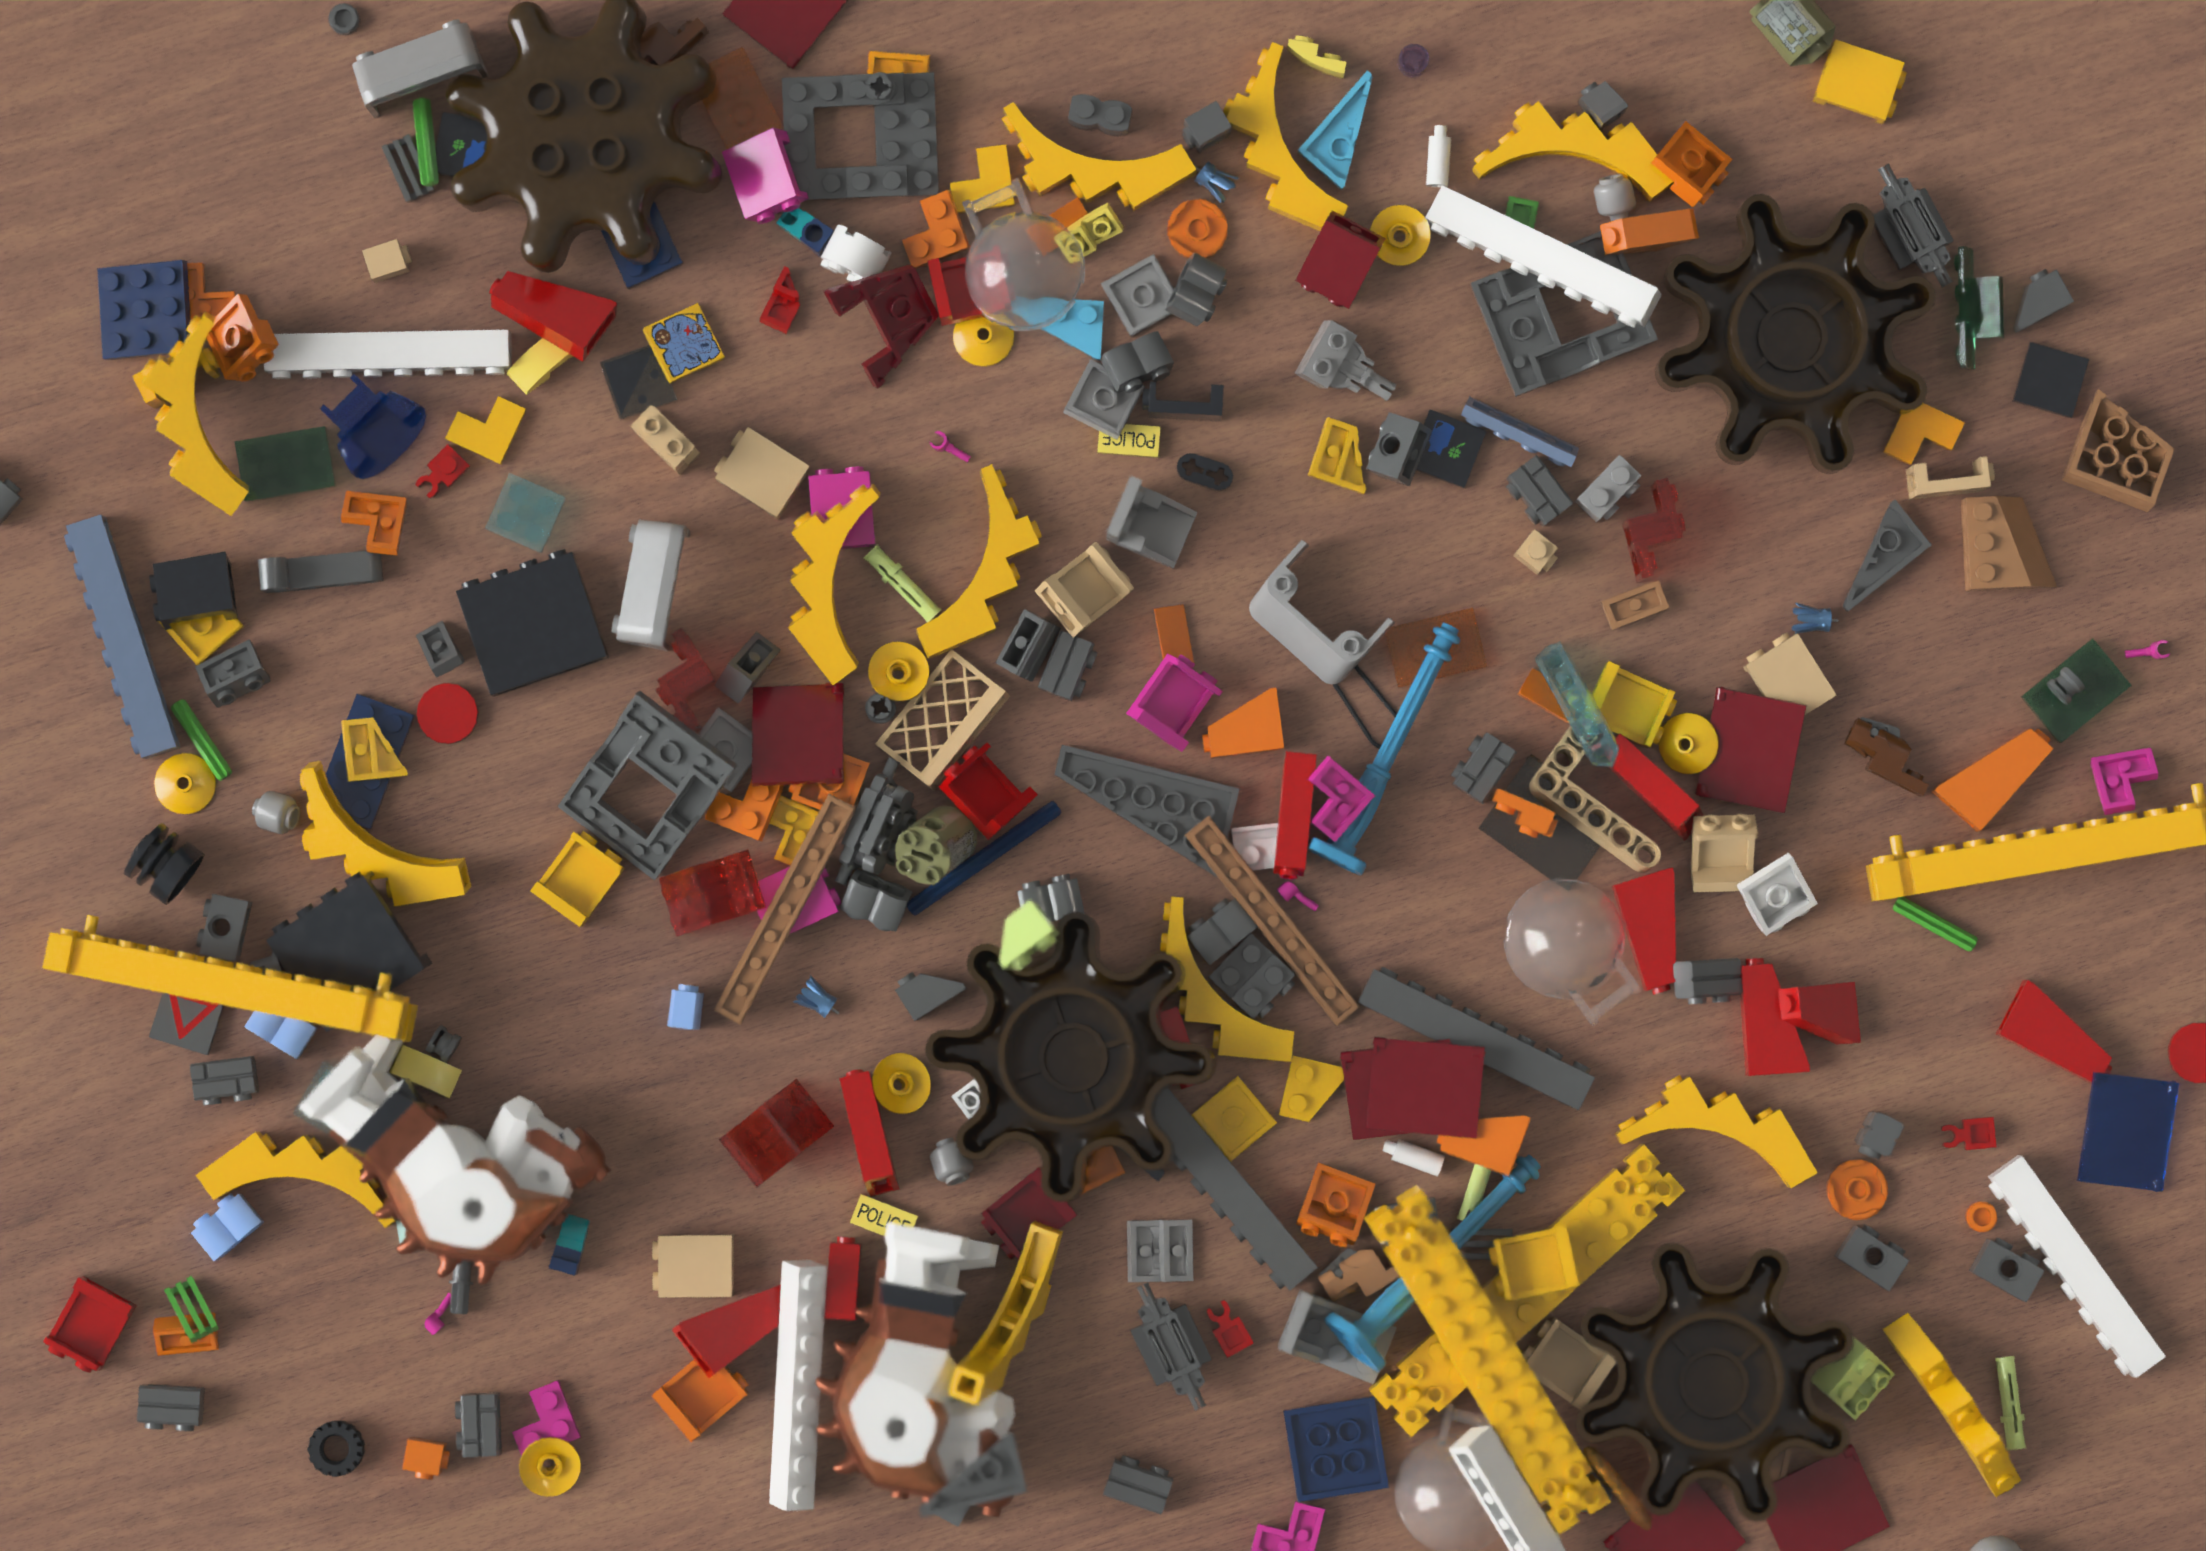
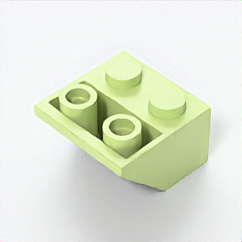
(1025, 934)
(1854, 1380)

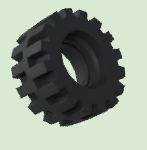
(354, 1441)

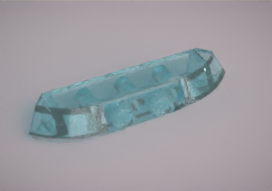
(1578, 705)

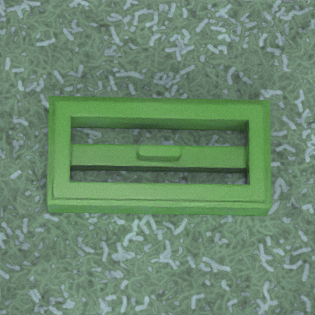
(181, 1289)

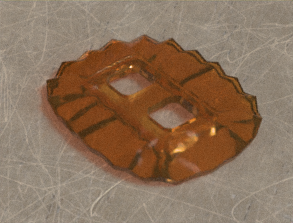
(1617, 1488)

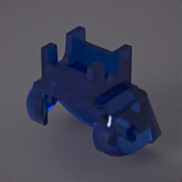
(374, 428)

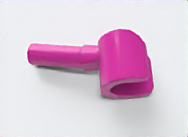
(950, 448)
(2147, 651)
(1289, 890)
(433, 1322)

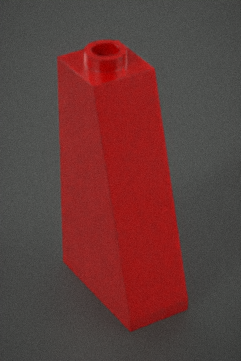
(554, 312)
(1655, 788)
(1294, 815)
(1649, 922)
(2049, 1033)
(1768, 1041)
(868, 1133)
(730, 1330)

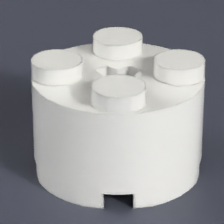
(853, 255)

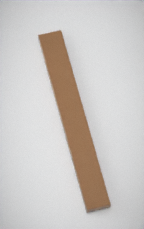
(784, 909)
(1272, 920)

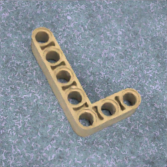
(1588, 805)

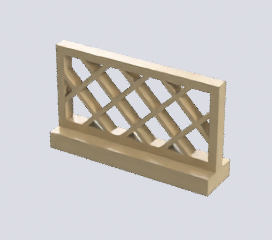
(964, 734)

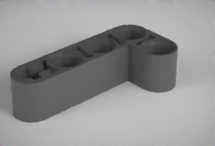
(319, 571)

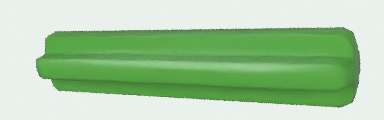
(425, 142)
(201, 739)
(1935, 923)

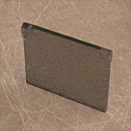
(1556, 856)

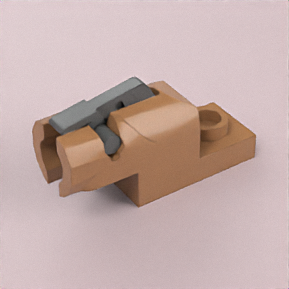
(1356, 1270)

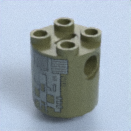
(1795, 29)
(935, 845)

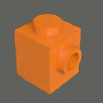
(425, 1457)

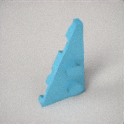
(1334, 140)
(1081, 327)

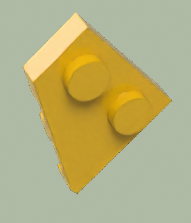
(1338, 456)
(368, 752)
(1308, 1087)

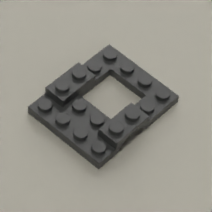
(902, 132)
(1527, 334)
(670, 755)

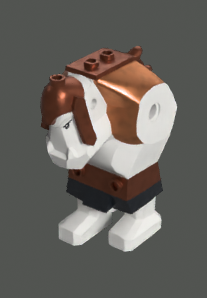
(446, 1181)
(898, 1376)

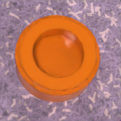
(1981, 1216)

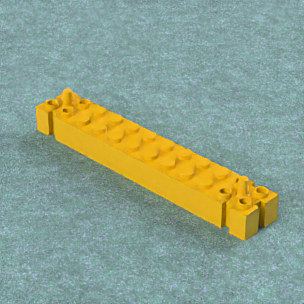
(2037, 852)
(219, 983)
(1596, 1230)
(1487, 1359)

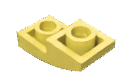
(1306, 52)
(1096, 228)
(536, 364)
(425, 1071)

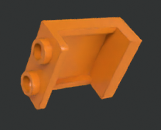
(698, 1402)

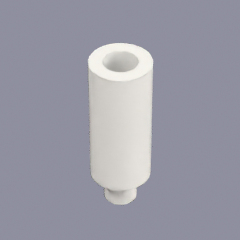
(1438, 158)
(1414, 1156)

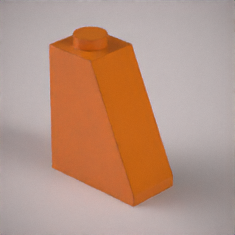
(1649, 232)
(1247, 729)
(1495, 1146)

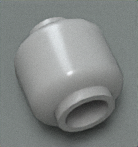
(1614, 196)
(276, 812)
(949, 1163)

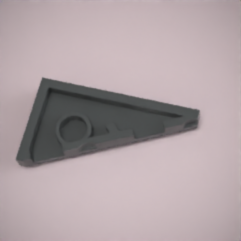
(1892, 548)
(988, 1478)

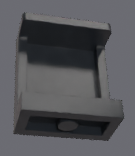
(1184, 410)
(193, 589)

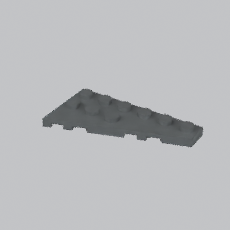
(1149, 797)

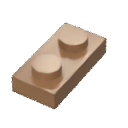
(1635, 604)

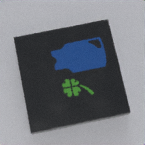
(458, 143)
(1450, 449)

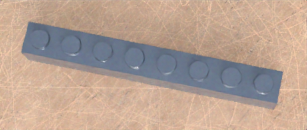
(122, 636)

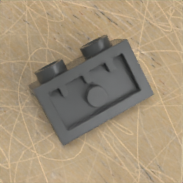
(232, 674)

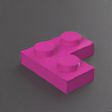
(2115, 774)
(1346, 798)
(554, 1416)
(1301, 1532)

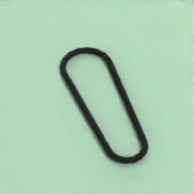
(1354, 714)

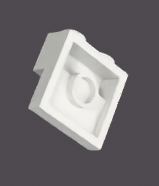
(1777, 894)

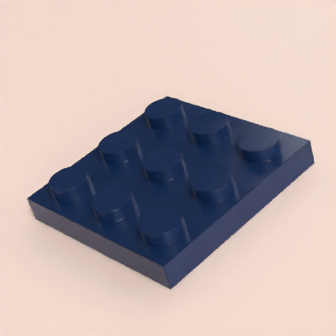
(143, 308)
(1335, 1448)

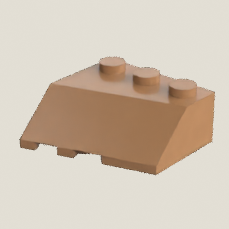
(2118, 456)
(2001, 546)

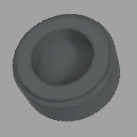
(344, 19)

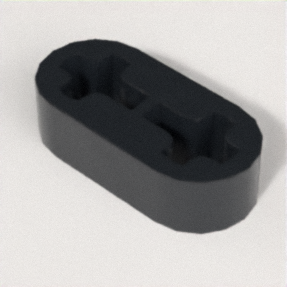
(1202, 479)

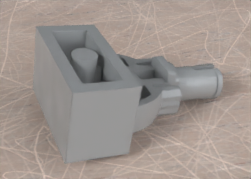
(1336, 361)

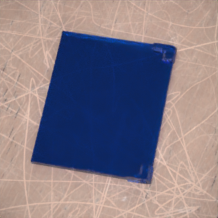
(2128, 1131)

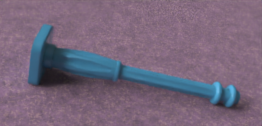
(1377, 773)
(1396, 1299)

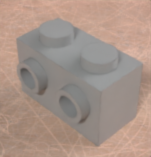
(1608, 488)

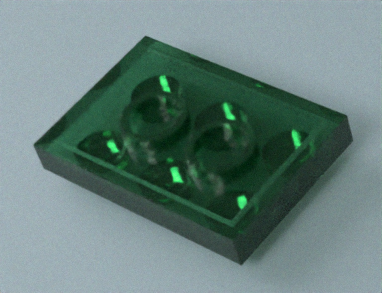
(285, 463)
(2102, 685)

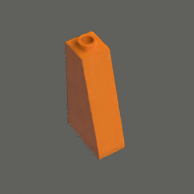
(1990, 781)

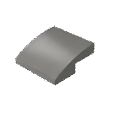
(1160, 1250)

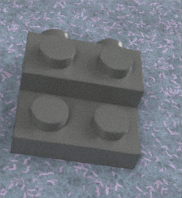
(1253, 977)

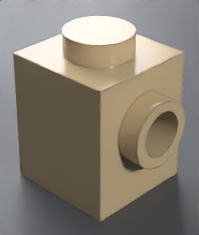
(387, 260)
(1536, 552)

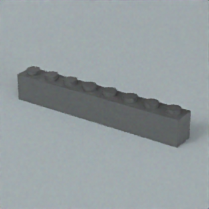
(1504, 1053)
(1232, 1195)

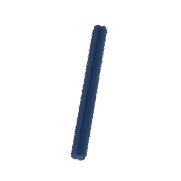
(984, 857)

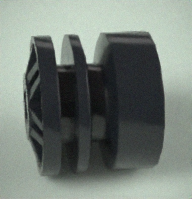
(163, 863)

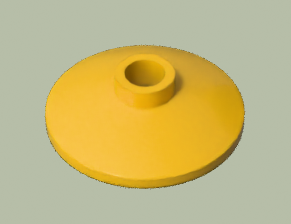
(1413, 225)
(980, 351)
(899, 657)
(1702, 739)
(200, 788)
(914, 1081)
(553, 1479)

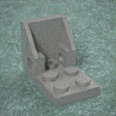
(1150, 524)
(1312, 1339)

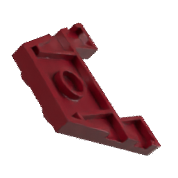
(898, 309)

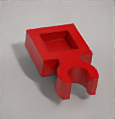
(446, 468)
(1975, 1133)
(1230, 1333)

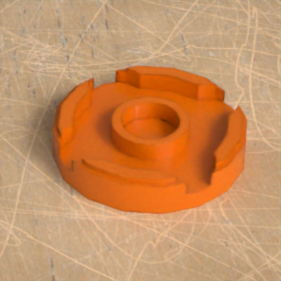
(1197, 228)
(1857, 1189)

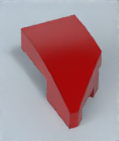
(782, 304)

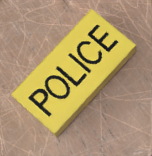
(1133, 441)
(876, 1215)

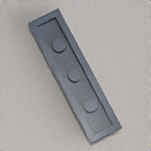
(1509, 428)

